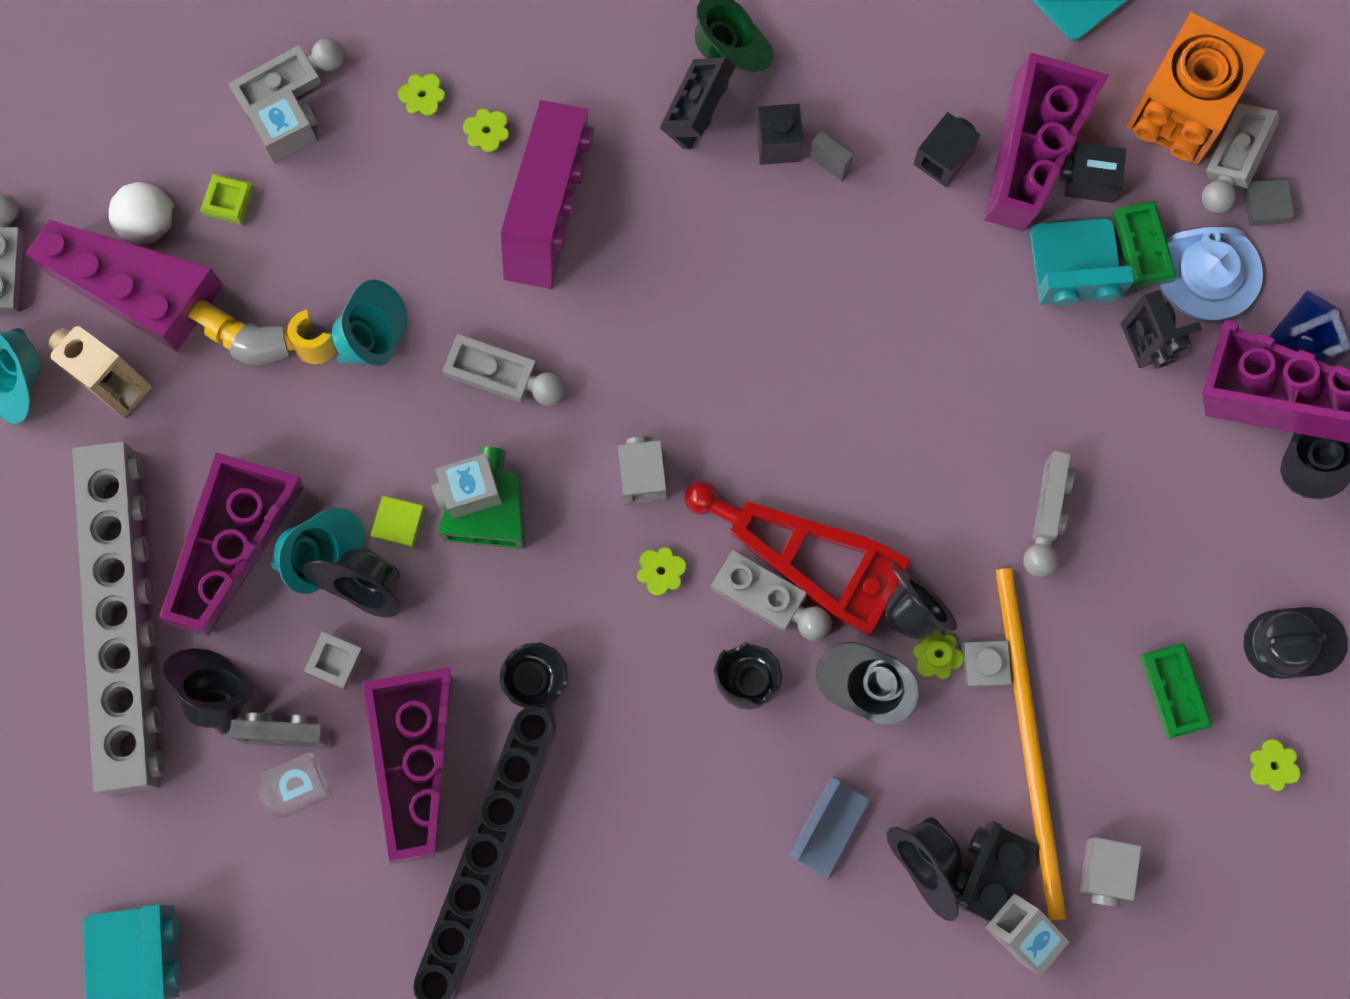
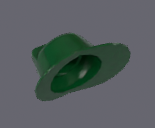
(729, 32)

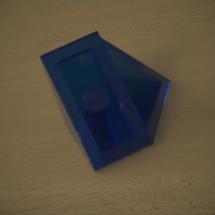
(1314, 328)

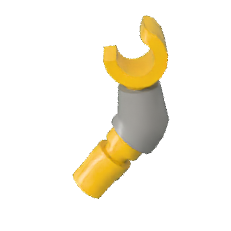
(263, 344)

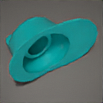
(370, 325)
(17, 374)
(317, 539)

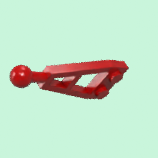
(869, 586)

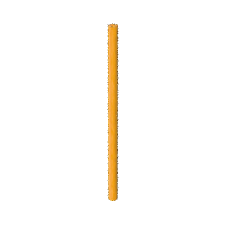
(1031, 745)

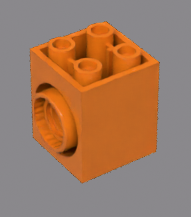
(1195, 89)

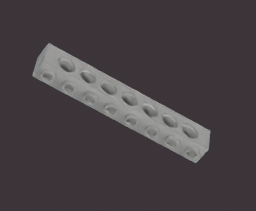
(93, 471)

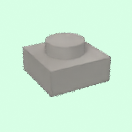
(334, 660)
(986, 664)

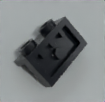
(696, 100)
(1153, 332)
(994, 871)

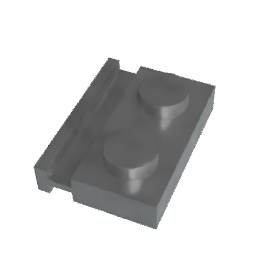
(300, 732)

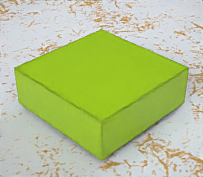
(227, 199)
(397, 522)

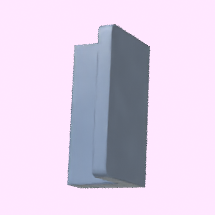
(828, 827)

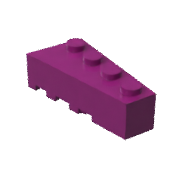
(1039, 131)
(545, 194)
(127, 280)
(1276, 387)
(227, 535)
(408, 748)

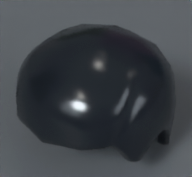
(533, 675)
(748, 676)

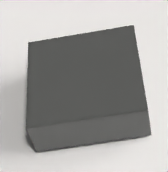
(831, 155)
(1269, 202)

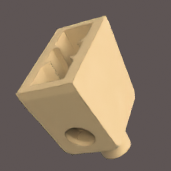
(91, 361)

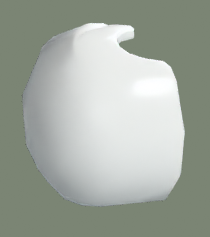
(141, 213)

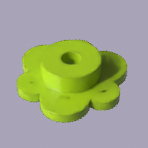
(418, 86)
(485, 121)
(663, 559)
(931, 665)
(1285, 770)

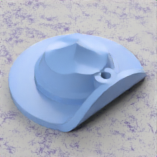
(1215, 273)

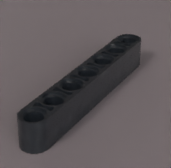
(468, 871)

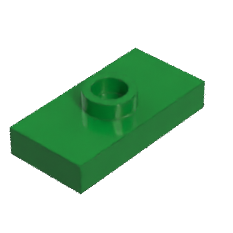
(1144, 244)
(1175, 691)

